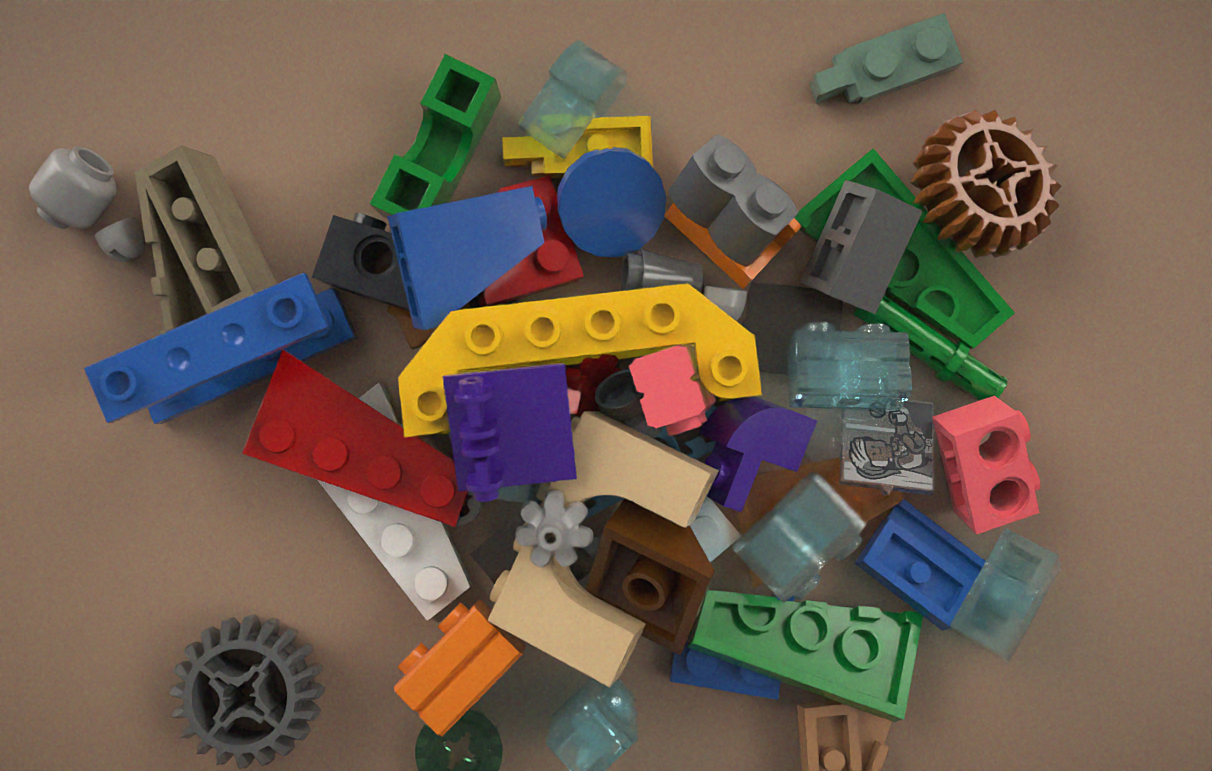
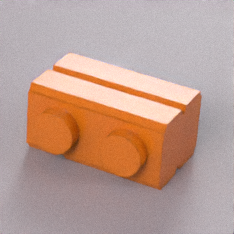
(458, 668)

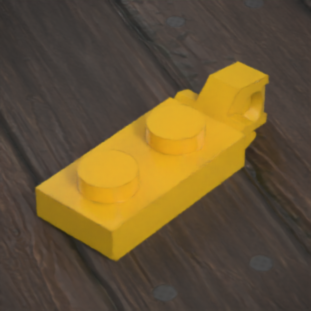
(601, 133)

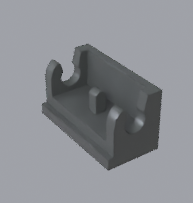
(861, 246)

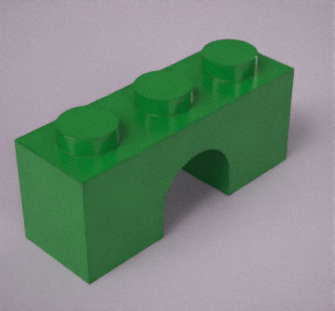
(453, 122)

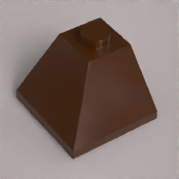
(651, 573)

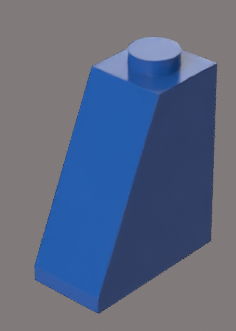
(462, 248)

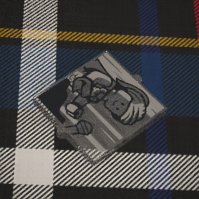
(889, 448)

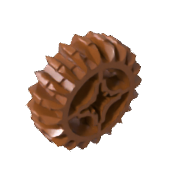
(995, 193)

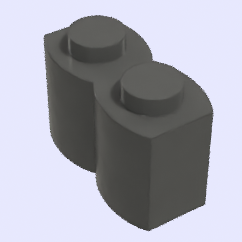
(732, 200)

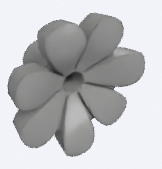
(557, 520)

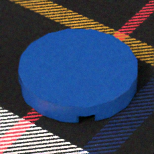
(611, 202)

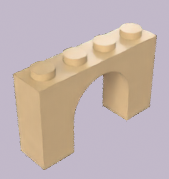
(547, 602)

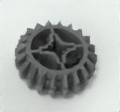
(210, 668)

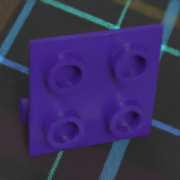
(510, 428)

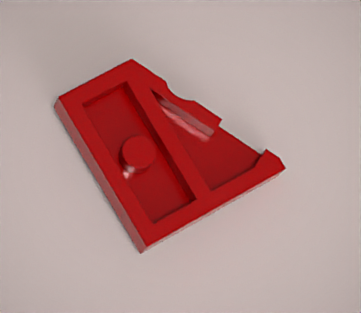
(547, 266)

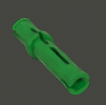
(947, 359)

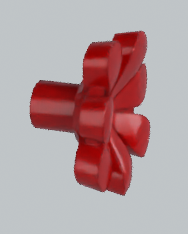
(588, 377)

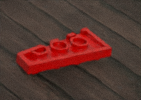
(342, 441)

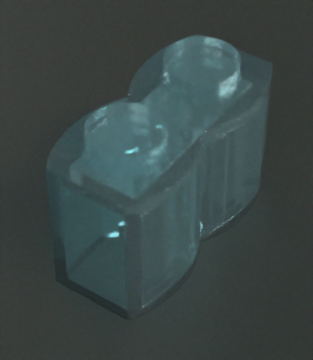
(800, 537)

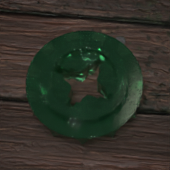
(485, 744)

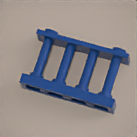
(221, 352)

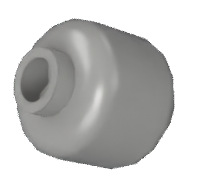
(73, 188)

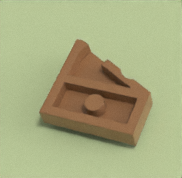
(840, 737)

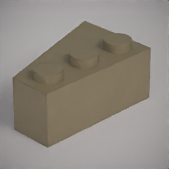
(197, 237)

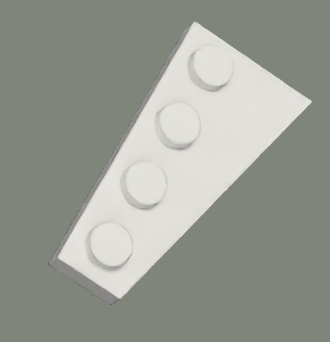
(410, 546)

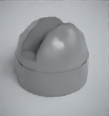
(122, 240)
(729, 300)

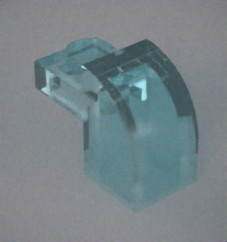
(578, 90)

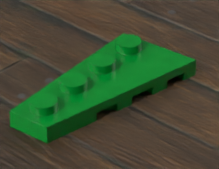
(930, 274)
(829, 650)

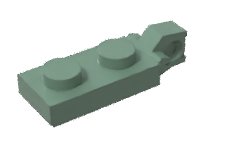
(890, 62)

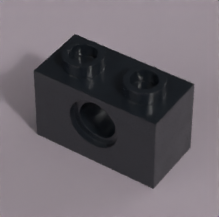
(351, 256)

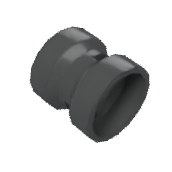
(621, 401)

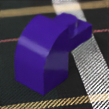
(746, 435)

